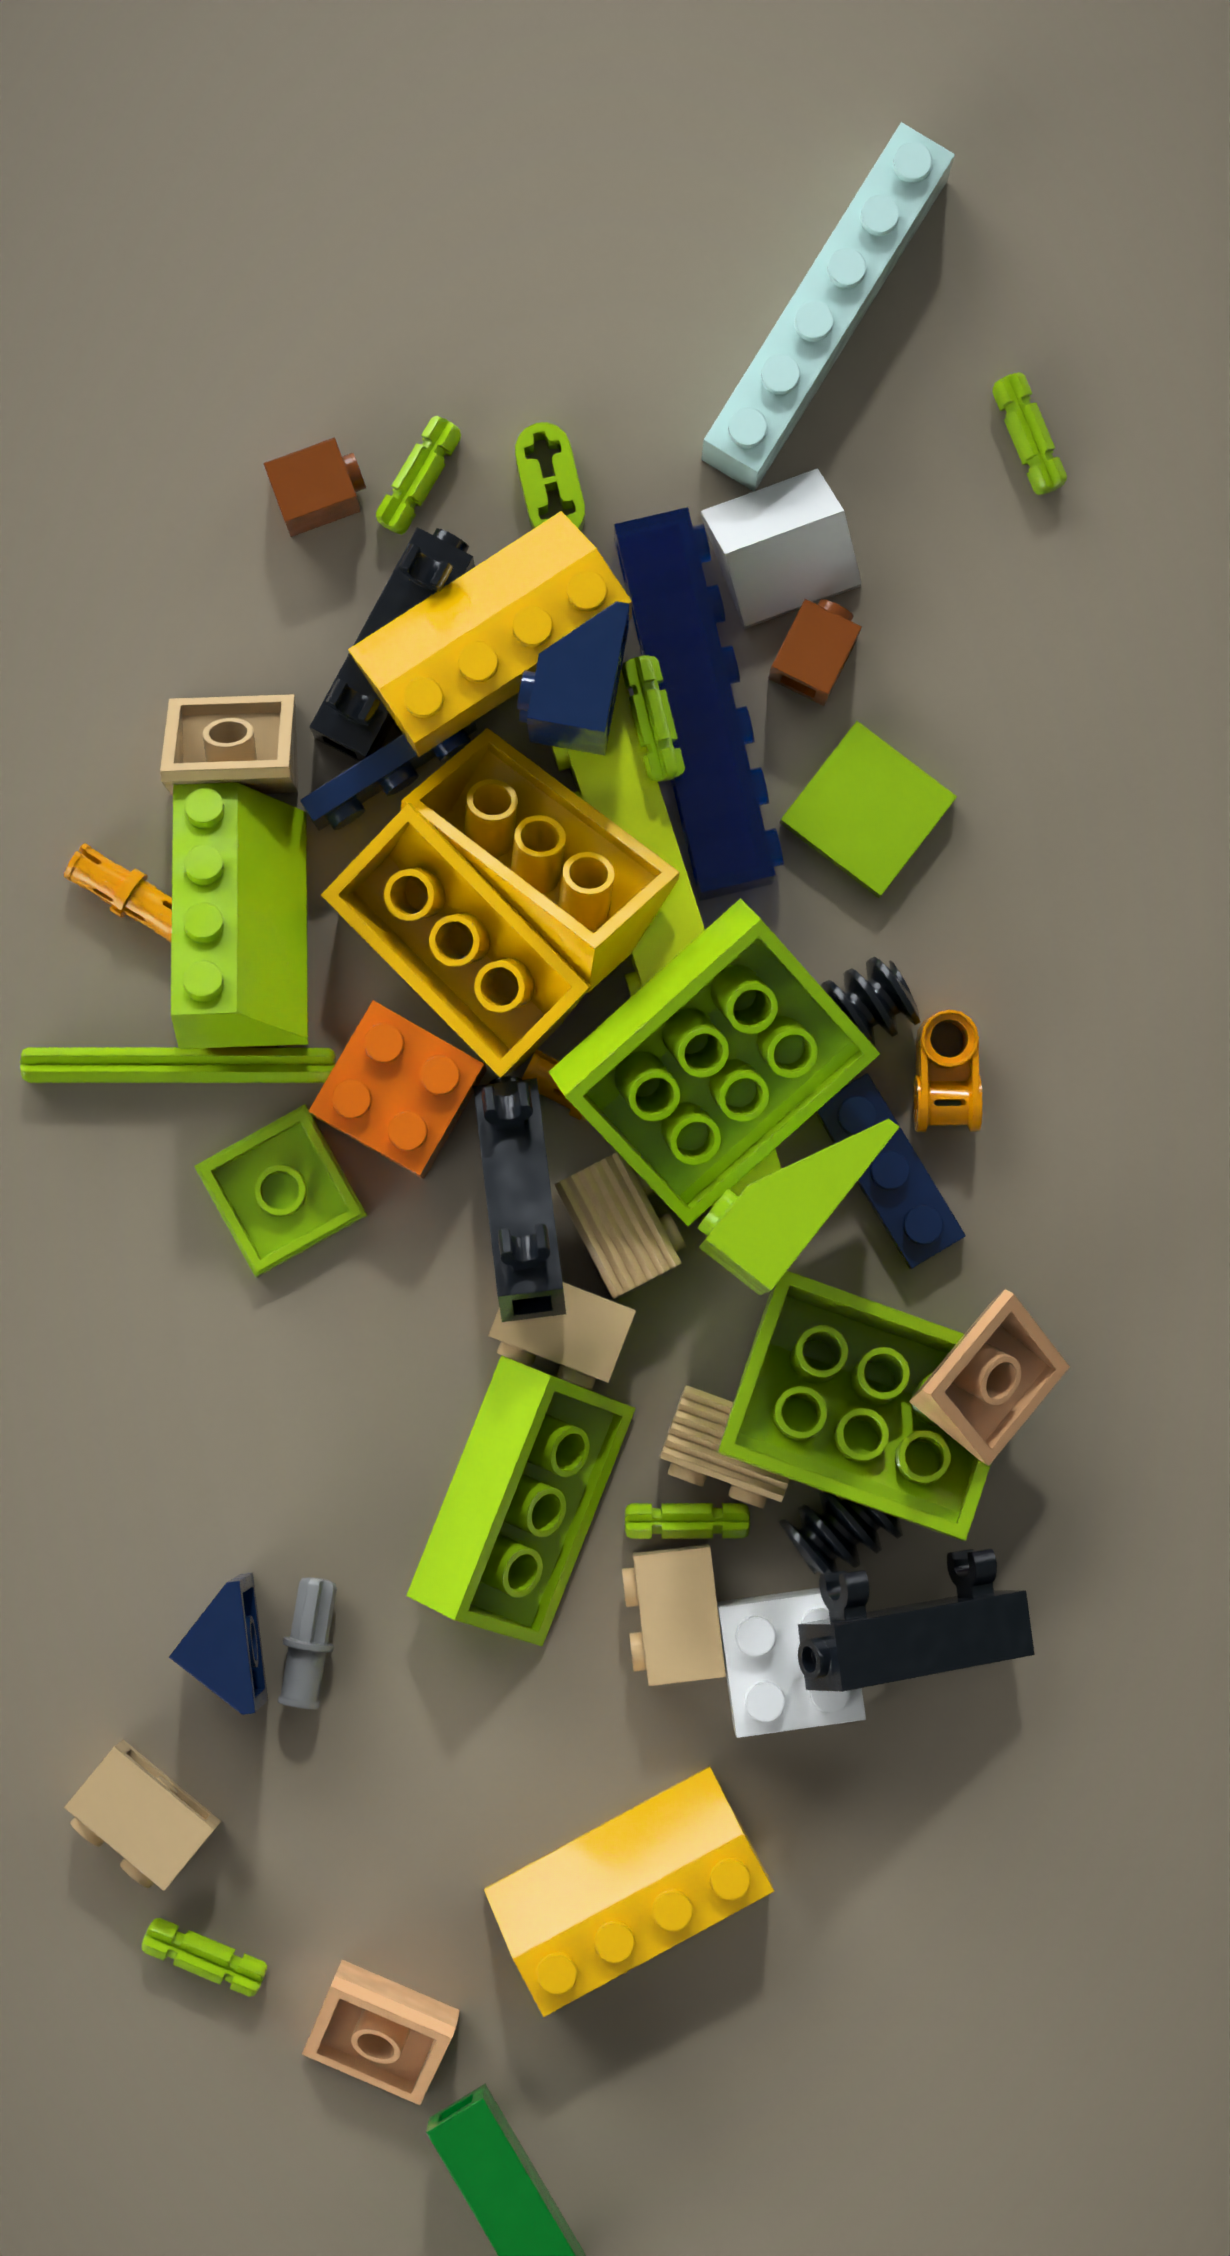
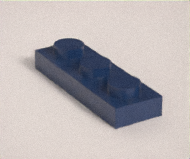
(386, 769)
(896, 1179)

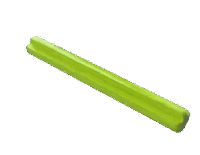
(175, 1065)

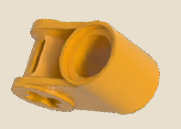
(947, 1078)

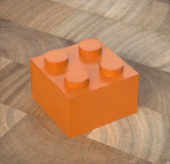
(398, 1089)

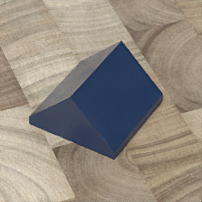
(226, 1647)

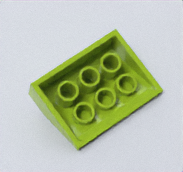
(713, 1062)
(782, 1212)
(834, 1411)

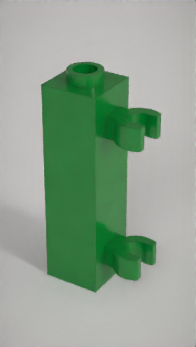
(499, 2179)

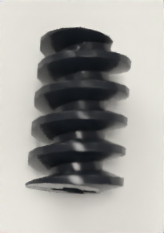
(874, 999)
(838, 1532)

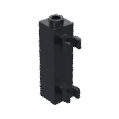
(352, 713)
(519, 1199)
(913, 1639)

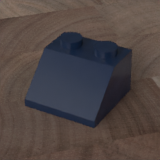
(576, 684)

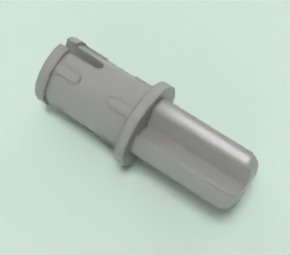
(308, 1643)

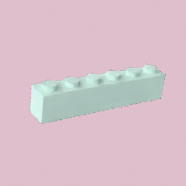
(827, 307)

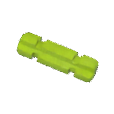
(1029, 433)
(418, 475)
(653, 718)
(687, 1520)
(204, 1957)

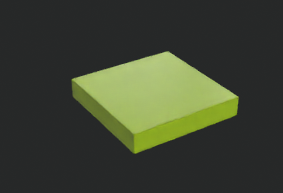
(868, 809)
(280, 1190)

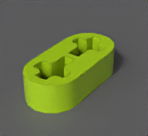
(564, 470)

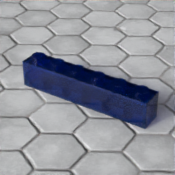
(677, 625)

